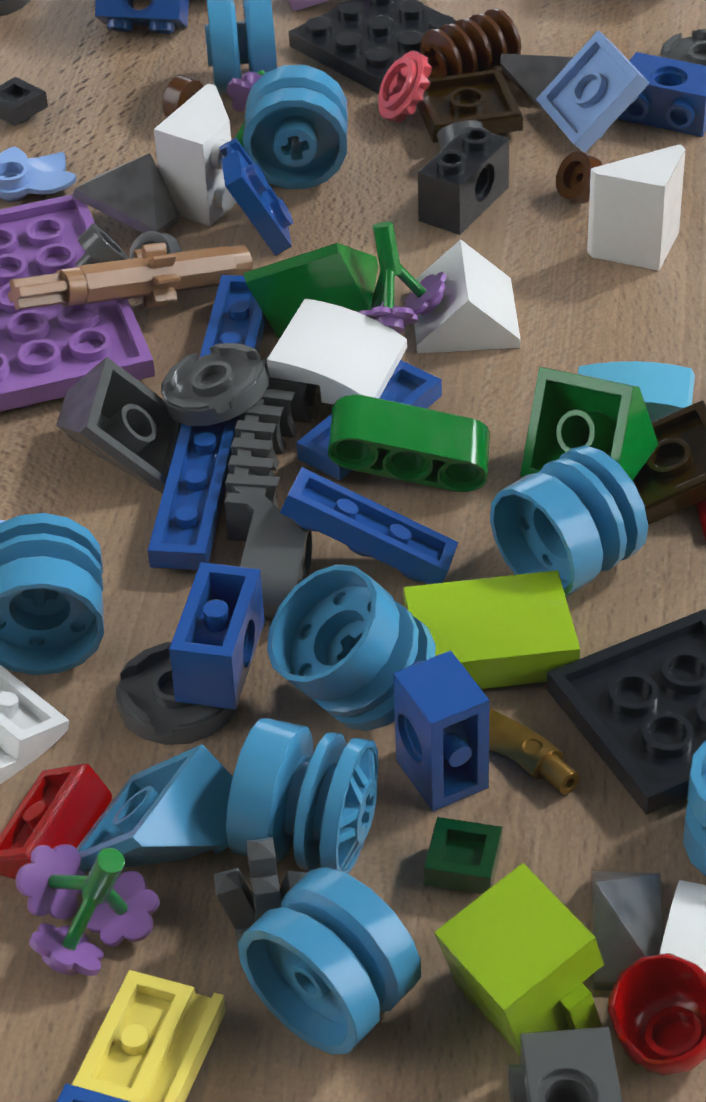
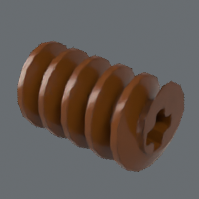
(471, 43)

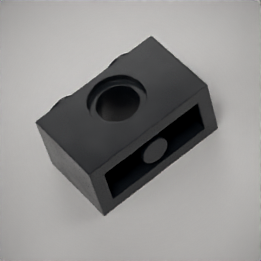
(463, 180)

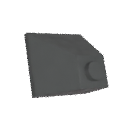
(121, 423)

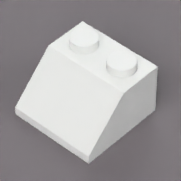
(191, 156)

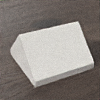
(636, 208)
(475, 307)

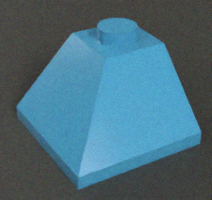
(165, 813)

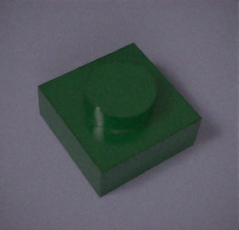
(463, 855)

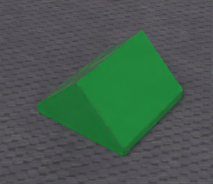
(326, 274)
(587, 411)

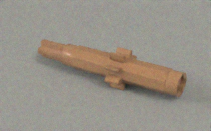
(148, 275)

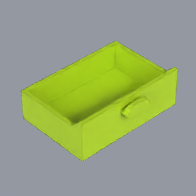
(499, 626)

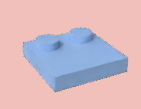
(592, 91)

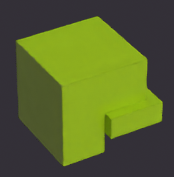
(523, 959)

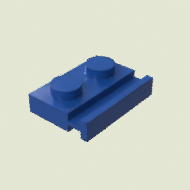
(256, 197)

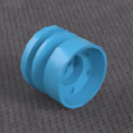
(570, 518)
(49, 594)
(342, 643)
(302, 795)

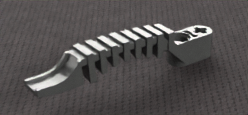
(251, 504)

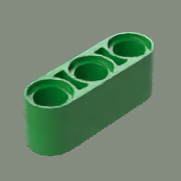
(409, 443)

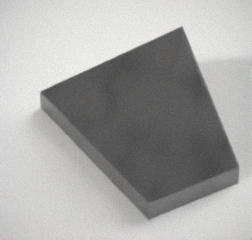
(532, 72)
(132, 195)
(625, 921)

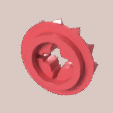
(404, 86)

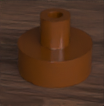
(178, 92)
(574, 176)

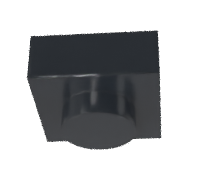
(20, 101)

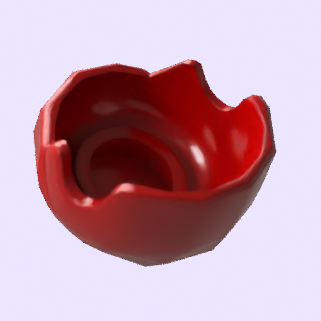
(661, 1013)

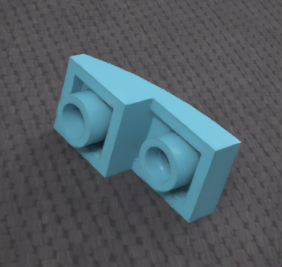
(662, 385)

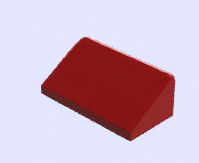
(53, 813)

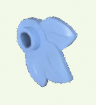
(32, 175)

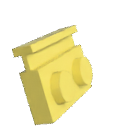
(151, 1041)

